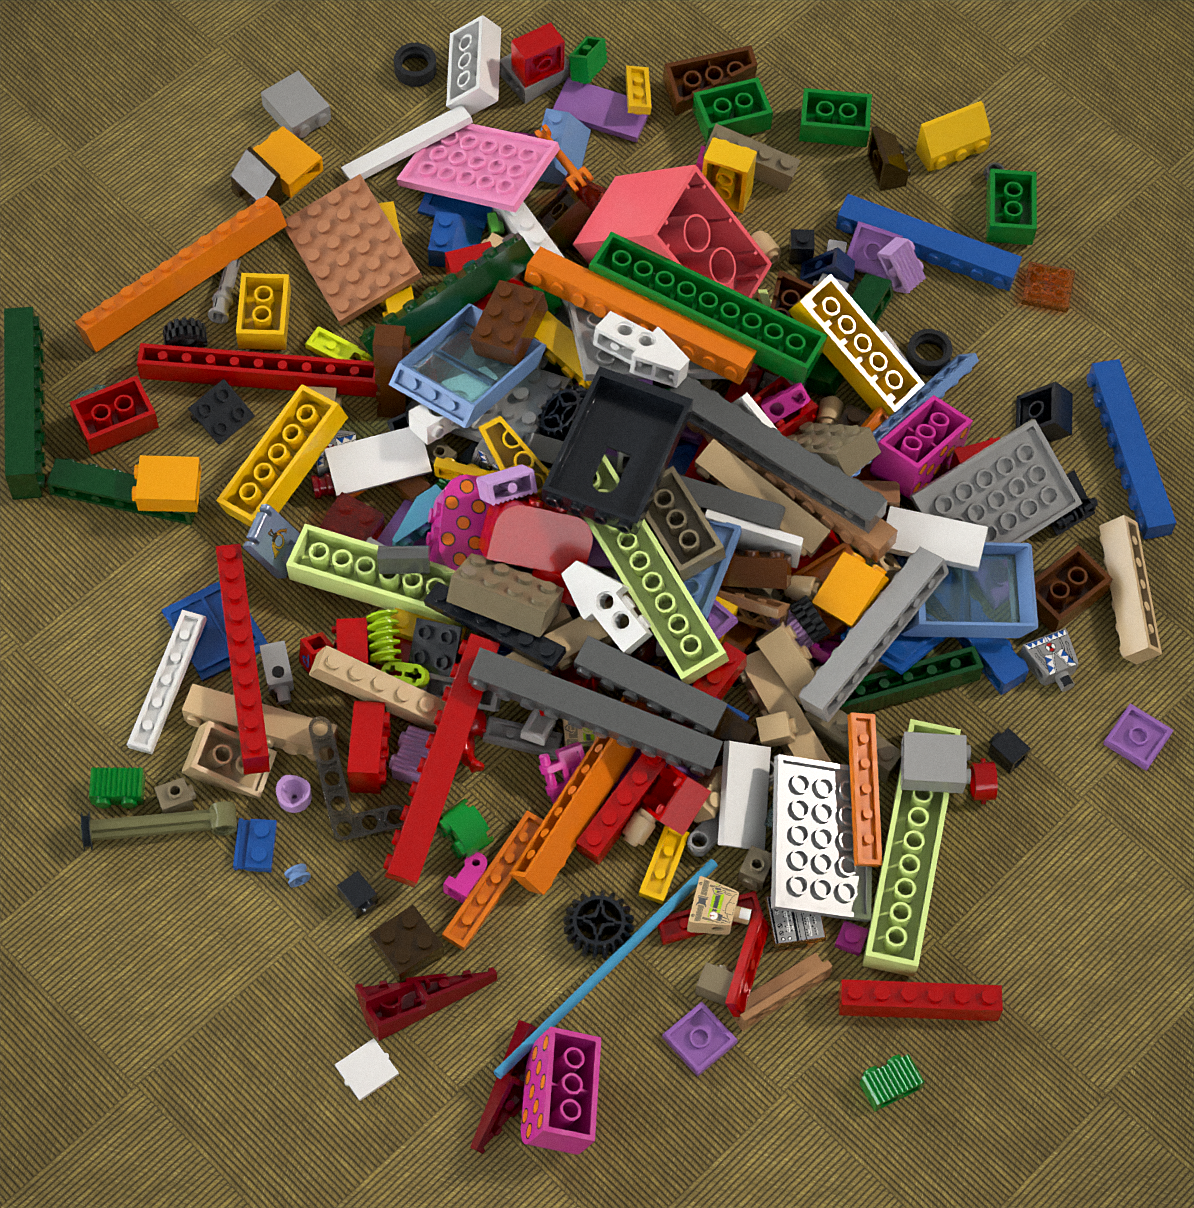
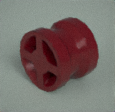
(322, 485)

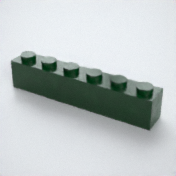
(872, 298)
(102, 488)
(919, 680)

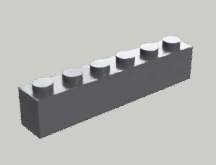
(649, 686)

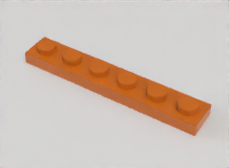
(864, 790)
(491, 884)

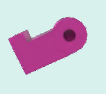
(785, 402)
(463, 884)

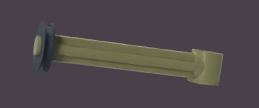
(218, 818)

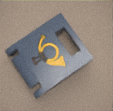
(273, 540)

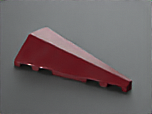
(400, 1004)
(507, 1093)

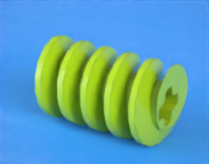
(382, 636)

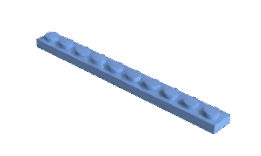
(937, 386)

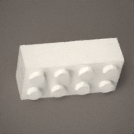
(474, 65)

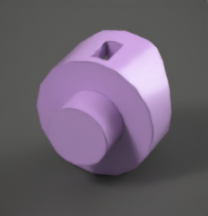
(293, 793)

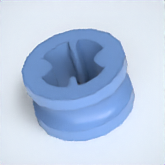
(297, 875)

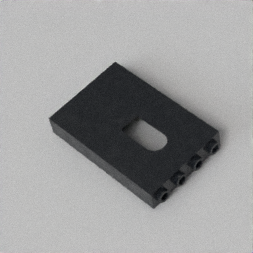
(628, 419)

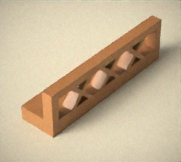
(756, 603)
(783, 990)

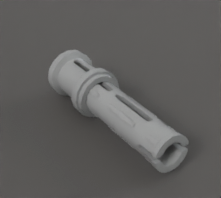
(223, 297)

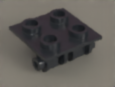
(220, 412)
(1078, 514)
(435, 646)

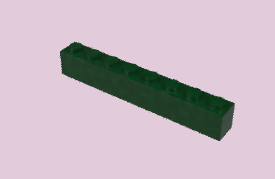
(457, 290)

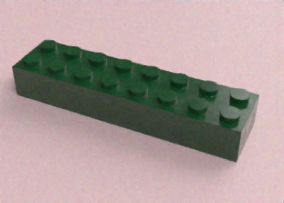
(24, 403)

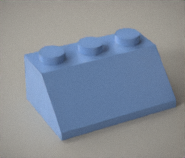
(572, 140)

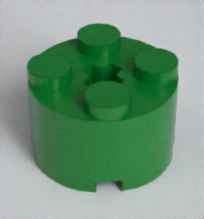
(464, 829)

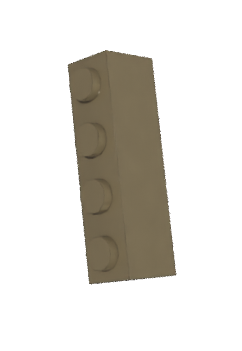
(771, 164)
(836, 735)

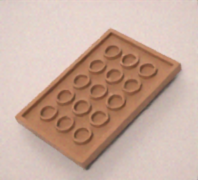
(351, 249)

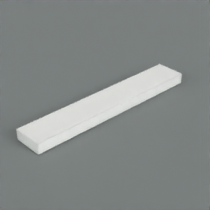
(408, 143)
(166, 682)

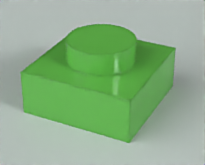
(494, 225)

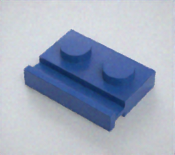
(255, 845)

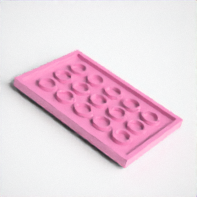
(480, 166)

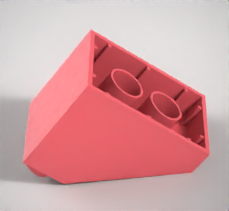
(681, 220)

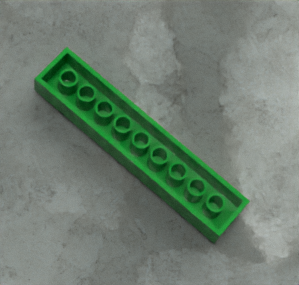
(780, 341)

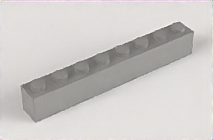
(873, 634)

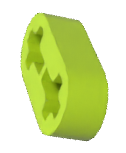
(406, 669)

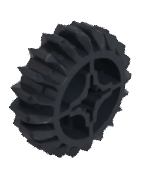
(560, 412)
(588, 922)

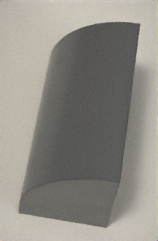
(403, 559)

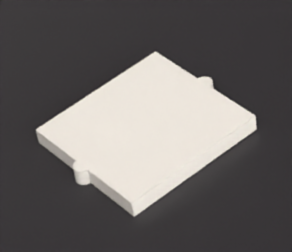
(366, 1069)

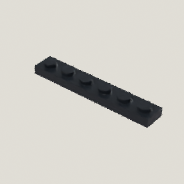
(539, 650)

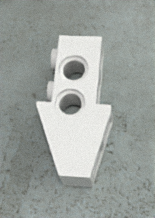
(648, 352)
(429, 424)
(589, 591)

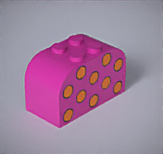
(921, 446)
(456, 522)
(561, 1091)

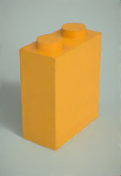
(291, 159)
(167, 483)
(850, 589)

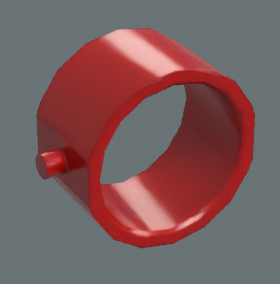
(983, 781)

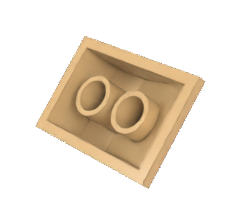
(217, 761)

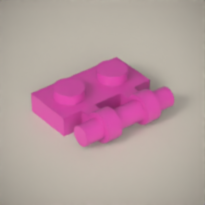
(567, 762)

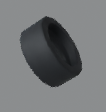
(416, 78)
(933, 337)

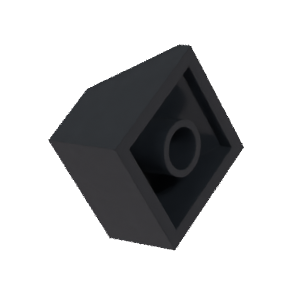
(1050, 408)

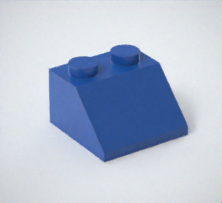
(449, 234)

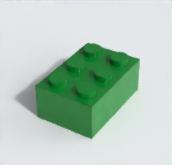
(734, 106)
(835, 117)
(1011, 206)

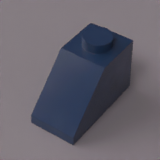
(831, 262)

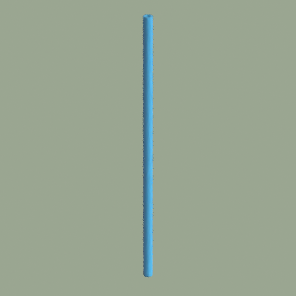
(605, 969)

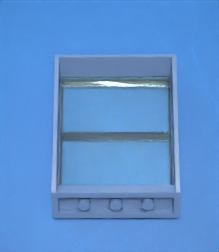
(453, 378)
(984, 603)

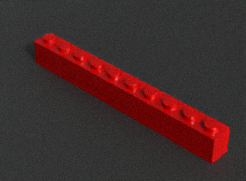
(255, 369)
(242, 660)
(437, 768)
(628, 796)

